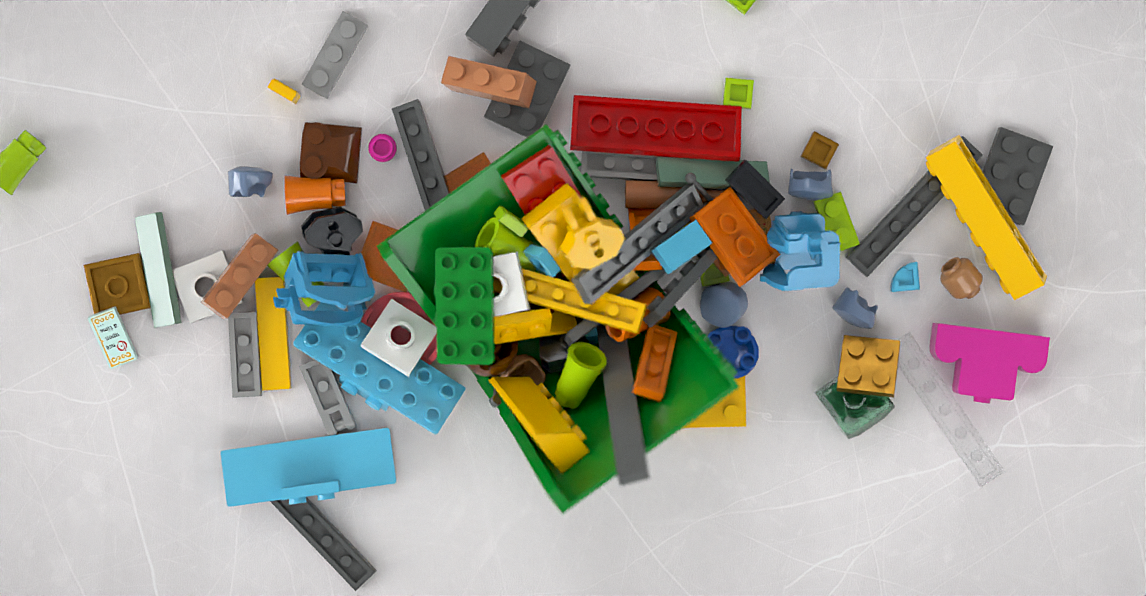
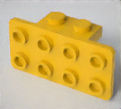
(531, 325)

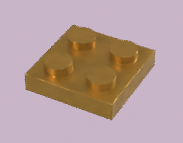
(868, 366)

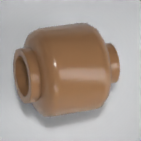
(961, 278)

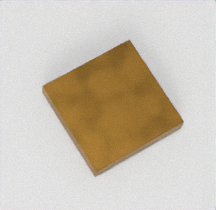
(118, 284)

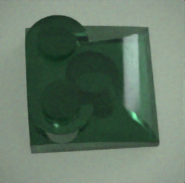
(853, 411)

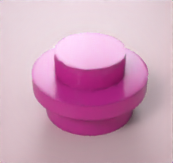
(382, 147)

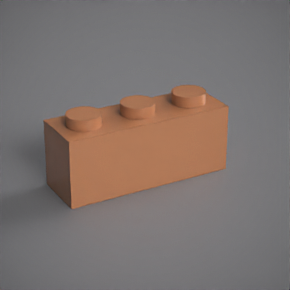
(488, 82)
(239, 276)

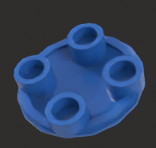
(737, 347)

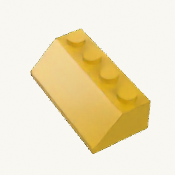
(543, 419)

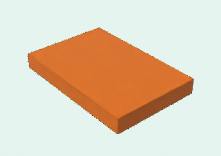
(735, 236)

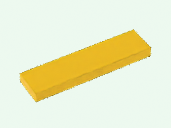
(272, 336)

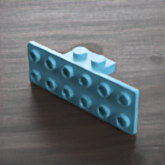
(422, 397)
(308, 467)

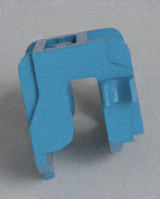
(804, 250)
(328, 268)

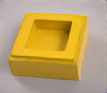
(284, 91)

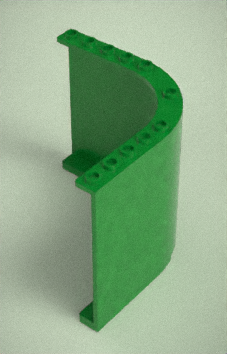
(697, 372)

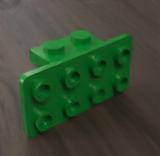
(464, 305)

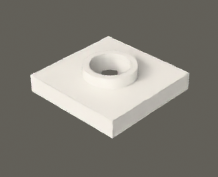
(186, 278)
(514, 295)
(399, 356)

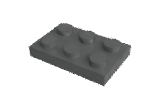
(548, 73)
(1016, 170)

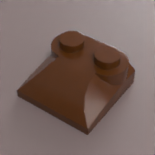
(330, 152)

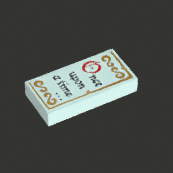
(112, 337)

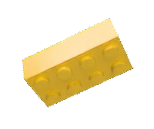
(550, 229)

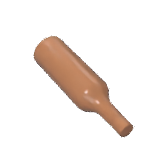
(651, 196)

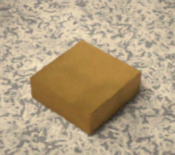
(819, 150)

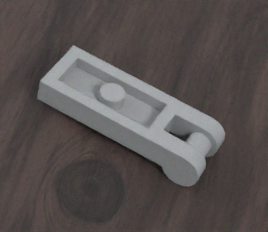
(327, 397)

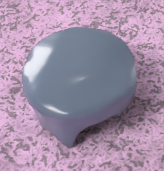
(247, 180)
(810, 185)
(723, 304)
(855, 309)

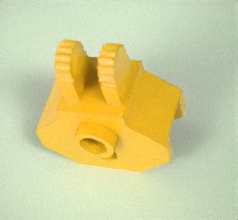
(590, 237)

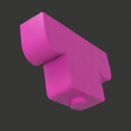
(987, 359)

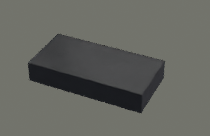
(754, 189)

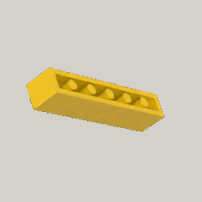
(986, 218)

